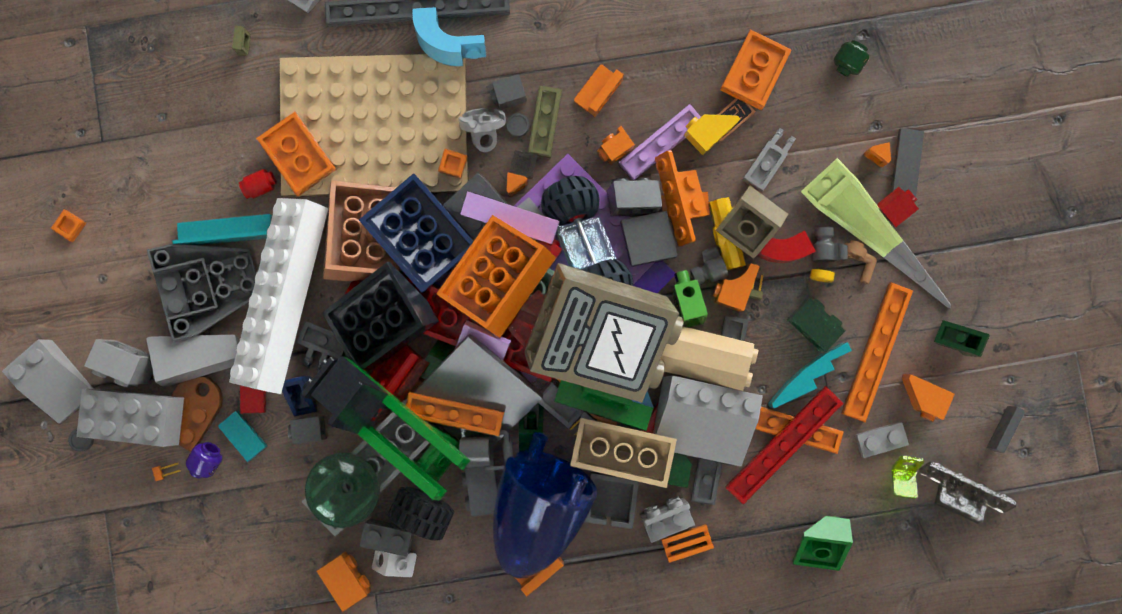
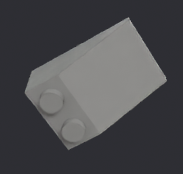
(48, 379)

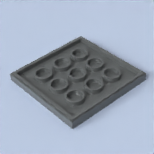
(481, 379)

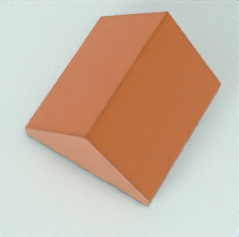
(879, 154)
(515, 183)

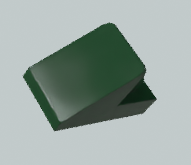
(961, 338)

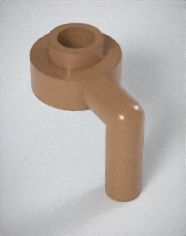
(858, 252)

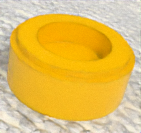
(822, 275)

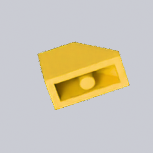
(708, 130)

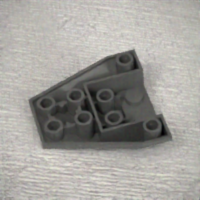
(201, 285)

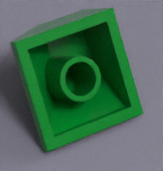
(825, 544)

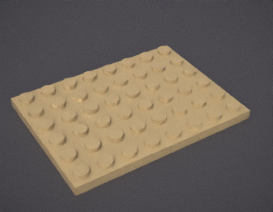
(378, 117)

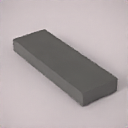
(907, 160)

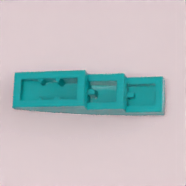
(802, 380)

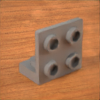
(667, 519)

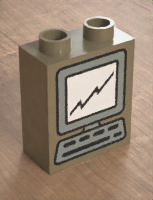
(602, 334)

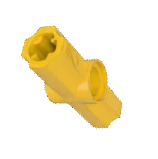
(730, 253)

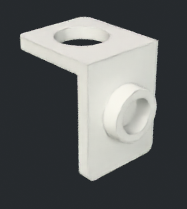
(394, 564)

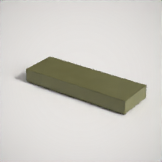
(544, 121)

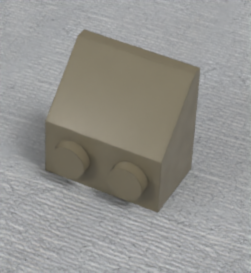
(752, 222)

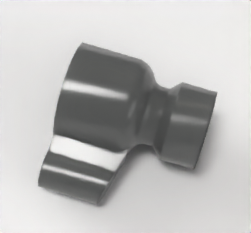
(827, 250)
(713, 269)

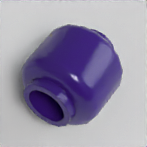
(204, 460)

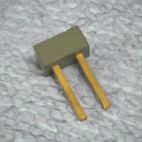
(757, 294)

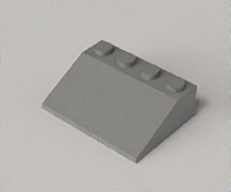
(707, 419)

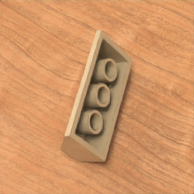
(623, 452)

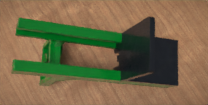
(354, 401)

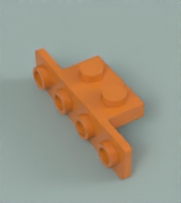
(682, 197)

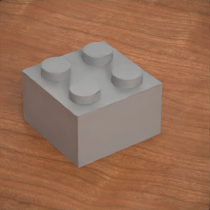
(120, 362)

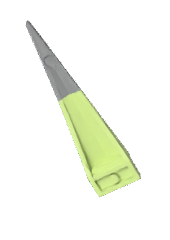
(848, 203)

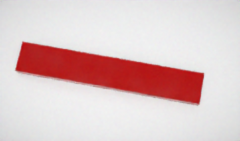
(784, 445)

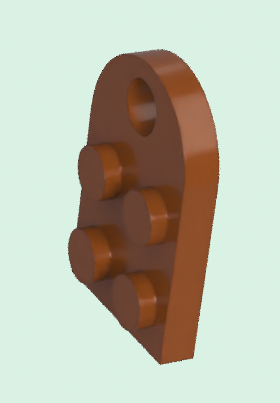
(197, 410)

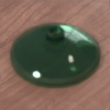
(325, 491)

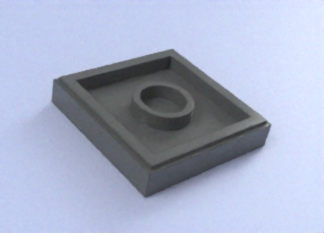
(648, 238)

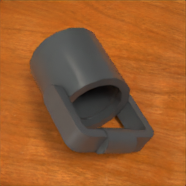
(481, 450)

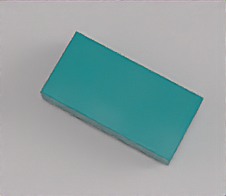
(242, 436)

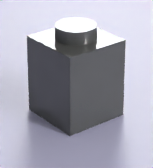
(508, 92)
(307, 430)

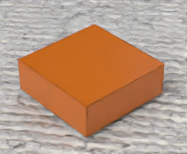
(452, 163)
(68, 225)

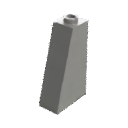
(190, 357)

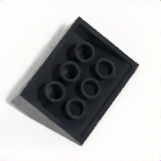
(379, 317)

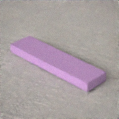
(661, 141)
(527, 222)

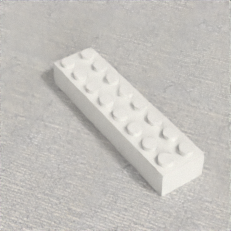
(278, 295)

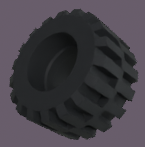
(420, 514)

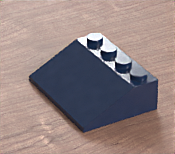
(417, 233)

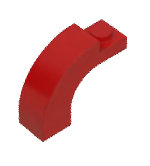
(787, 249)

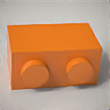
(344, 580)

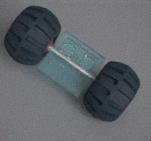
(582, 239)

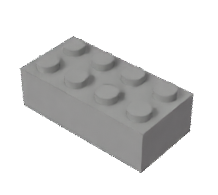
(130, 417)

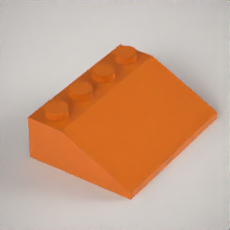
(496, 275)

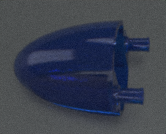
(538, 509)

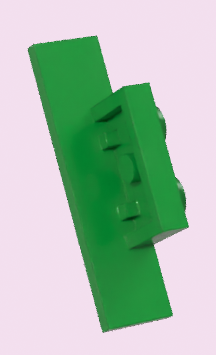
(604, 405)

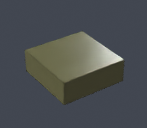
(241, 41)

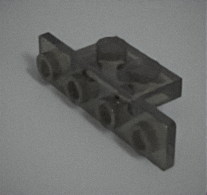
(964, 495)

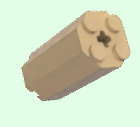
(710, 358)

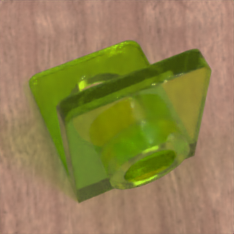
(905, 477)

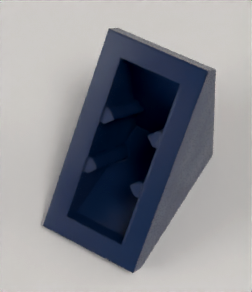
(292, 392)

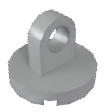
(480, 123)

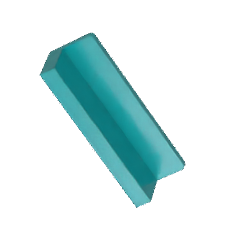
(223, 230)

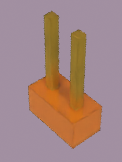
(158, 474)

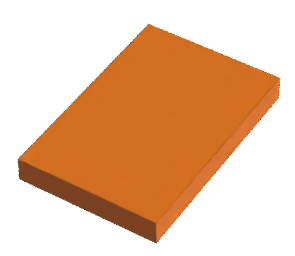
(755, 70)
(296, 154)

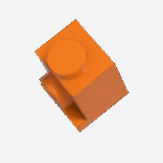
(615, 146)

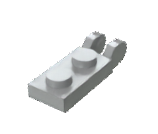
(767, 162)

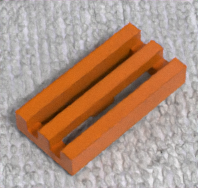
(703, 528)

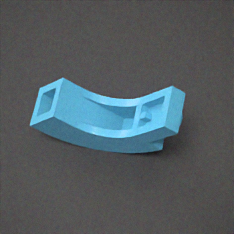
(441, 46)

